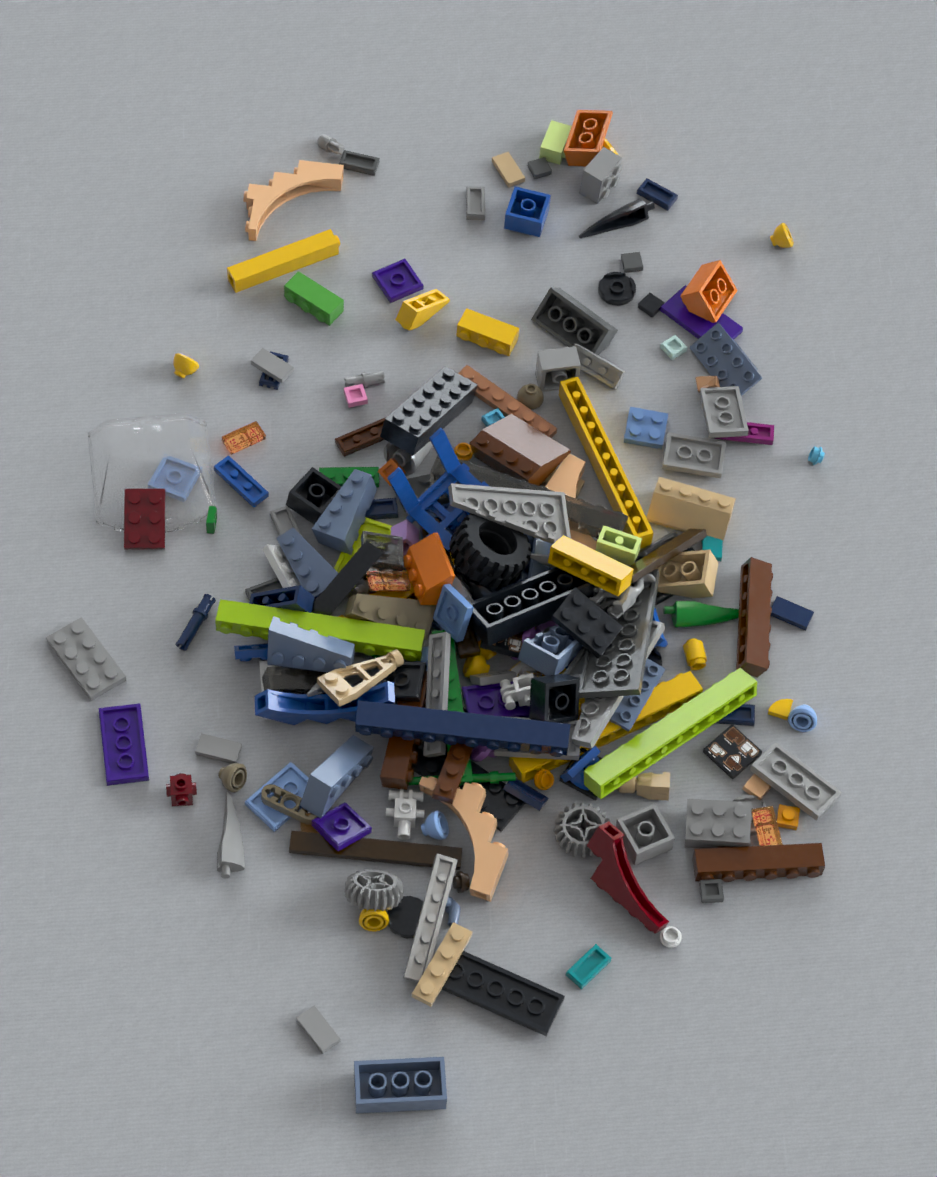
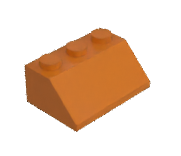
(586, 136)
(709, 291)
(428, 569)

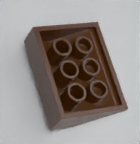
(518, 450)

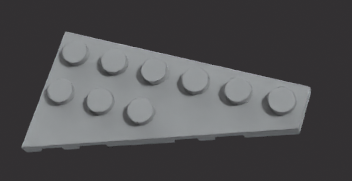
(528, 511)

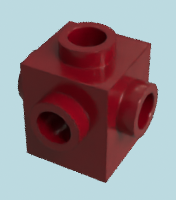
(181, 790)

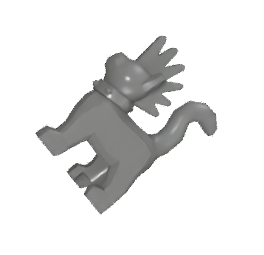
(624, 600)

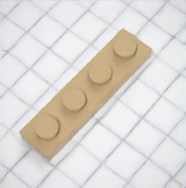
(442, 964)

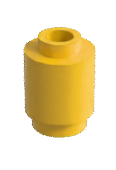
(695, 654)

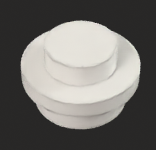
(670, 937)

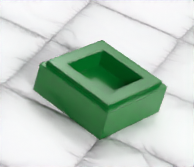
(211, 520)

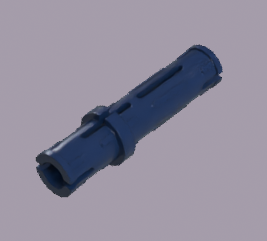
(199, 615)

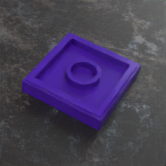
(397, 280)
(341, 826)

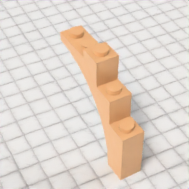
(307, 178)
(566, 481)
(489, 856)

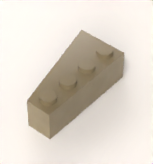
(391, 611)

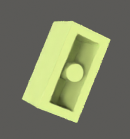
(554, 142)
(618, 545)

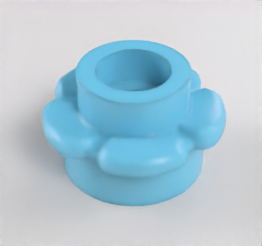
(816, 455)

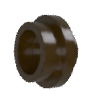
(461, 882)

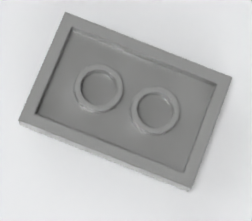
(723, 412)
(694, 455)

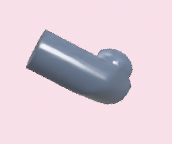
(453, 910)

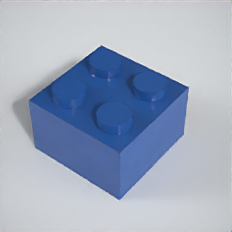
(527, 211)

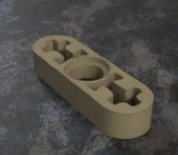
(286, 795)

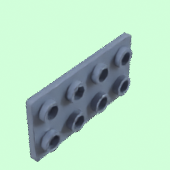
(725, 359)
(632, 705)

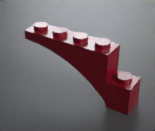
(617, 878)

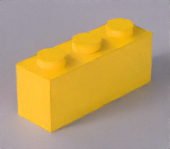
(487, 332)

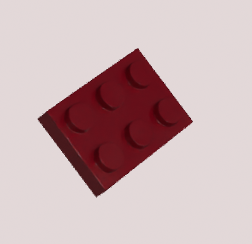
(144, 519)

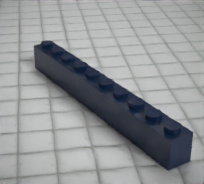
(462, 728)

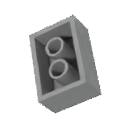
(717, 824)

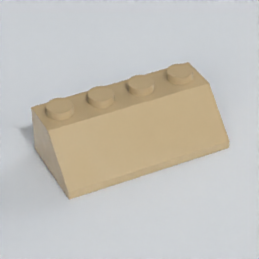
(689, 507)

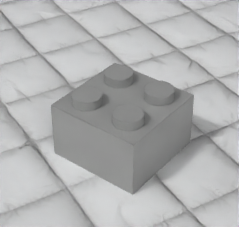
(601, 175)
(556, 366)
(645, 834)

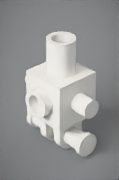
(516, 692)
(405, 811)

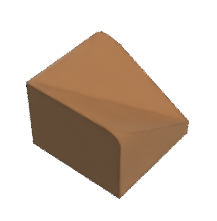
(707, 382)

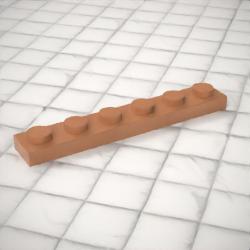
(498, 398)

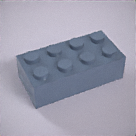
(400, 1085)

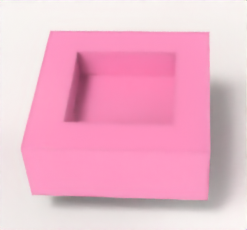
(355, 395)

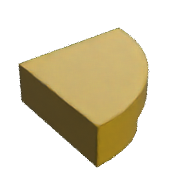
(781, 708)

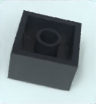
(312, 495)
(554, 698)

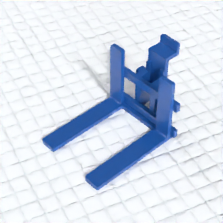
(417, 508)

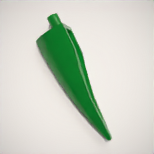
(698, 614)

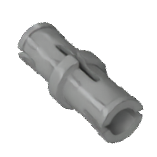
(365, 379)

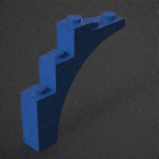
(296, 708)

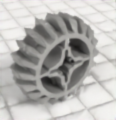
(567, 832)
(374, 890)

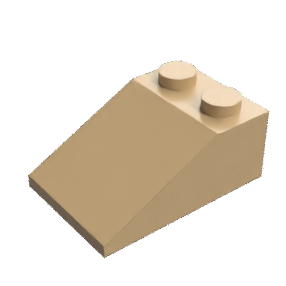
(689, 574)

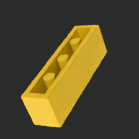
(590, 565)

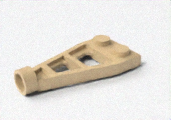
(342, 692)

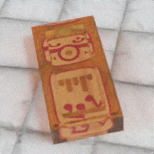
(243, 437)
(388, 581)
(766, 826)

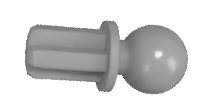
(330, 144)

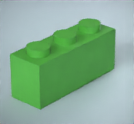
(313, 298)

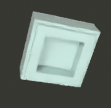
(673, 347)

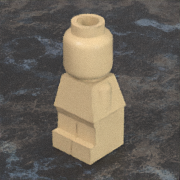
(649, 786)

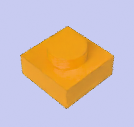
(788, 817)

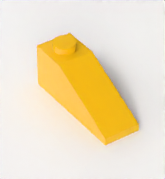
(421, 308)

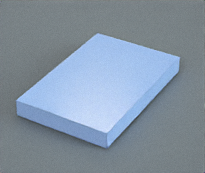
(289, 779)

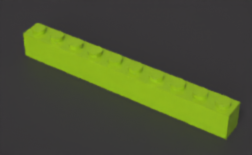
(367, 636)
(670, 733)

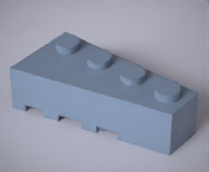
(346, 513)
(308, 565)
(549, 651)
(336, 775)

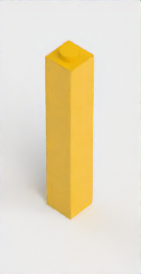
(283, 260)

